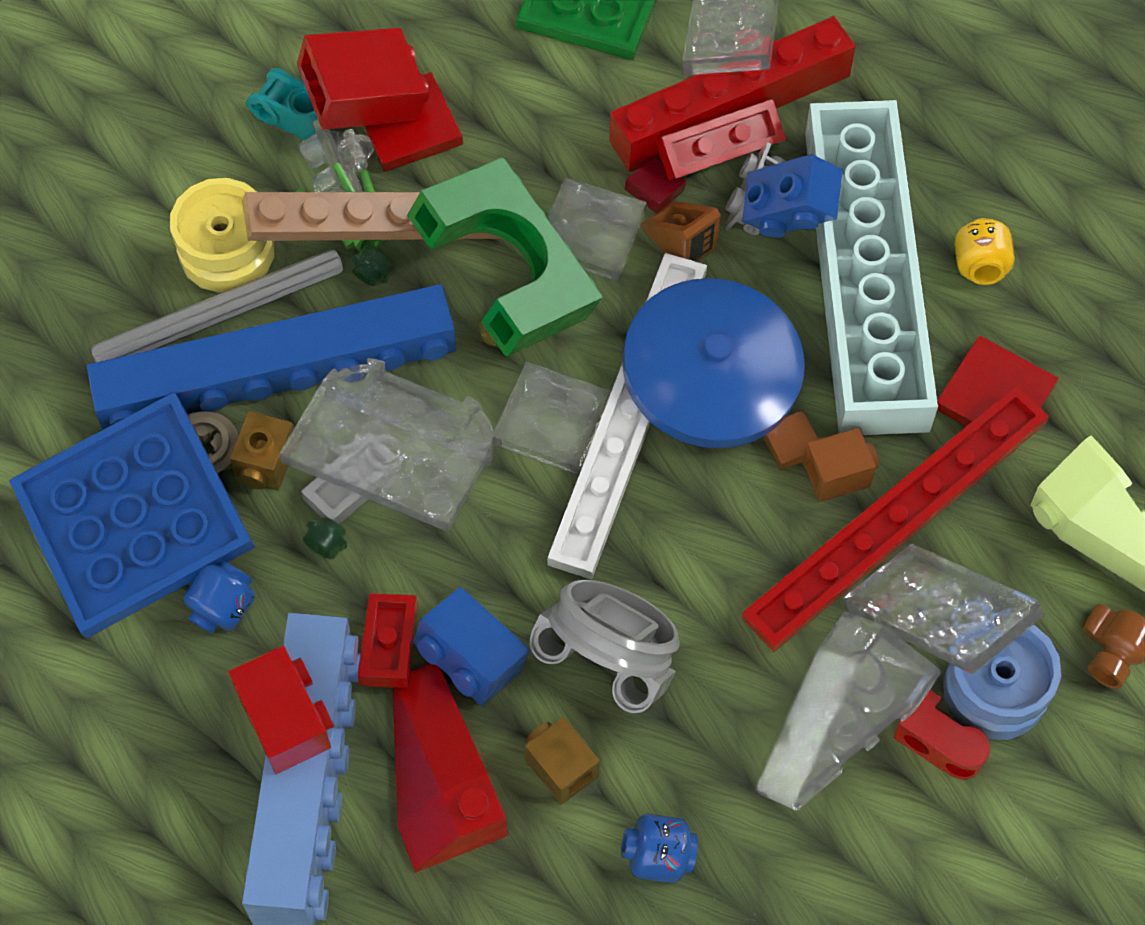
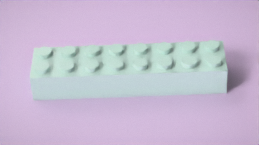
(872, 274)

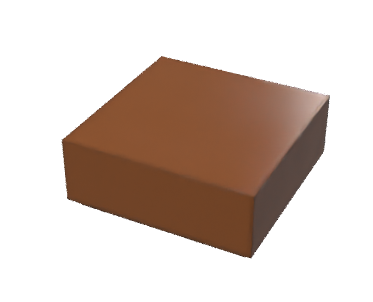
(790, 440)

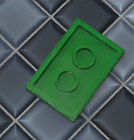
(595, 24)

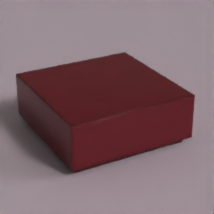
(653, 186)

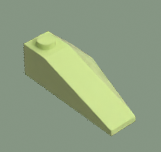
(1093, 512)

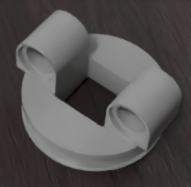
(613, 631)

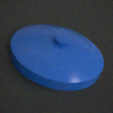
(713, 363)

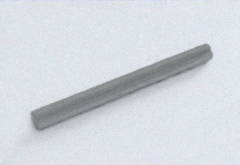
(220, 307)

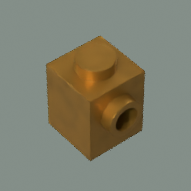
(258, 450)

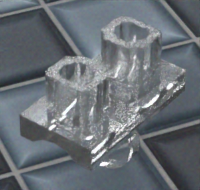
(331, 148)

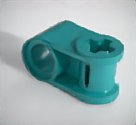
(284, 103)

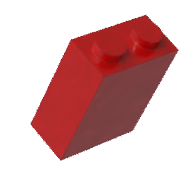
(362, 78)

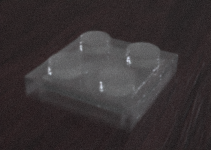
(597, 225)
(551, 417)

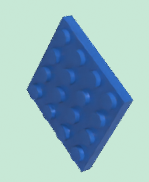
(130, 514)

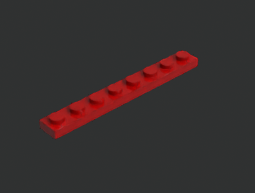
(894, 518)

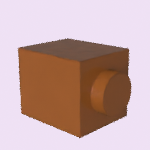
(840, 464)

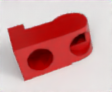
(942, 741)

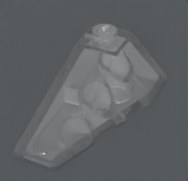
(849, 696)

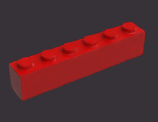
(797, 68)

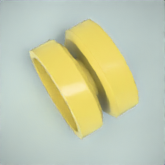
(213, 236)

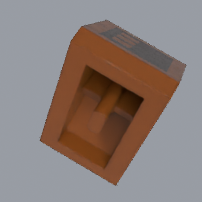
(685, 230)

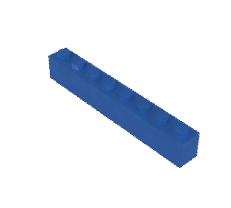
(275, 355)

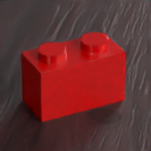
(281, 709)

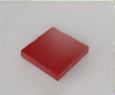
(415, 140)
(988, 375)

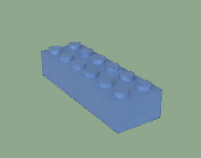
(298, 805)

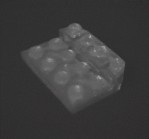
(393, 442)

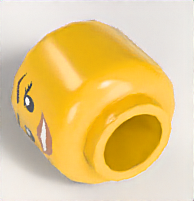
(984, 251)

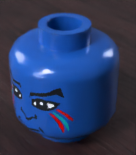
(219, 597)
(660, 848)

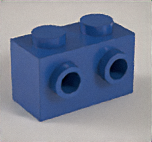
(792, 196)
(470, 646)

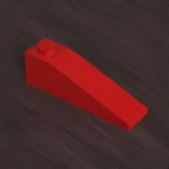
(440, 780)

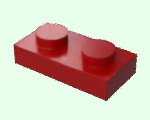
(388, 640)

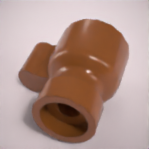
(1123, 640)

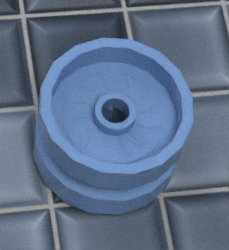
(1009, 691)

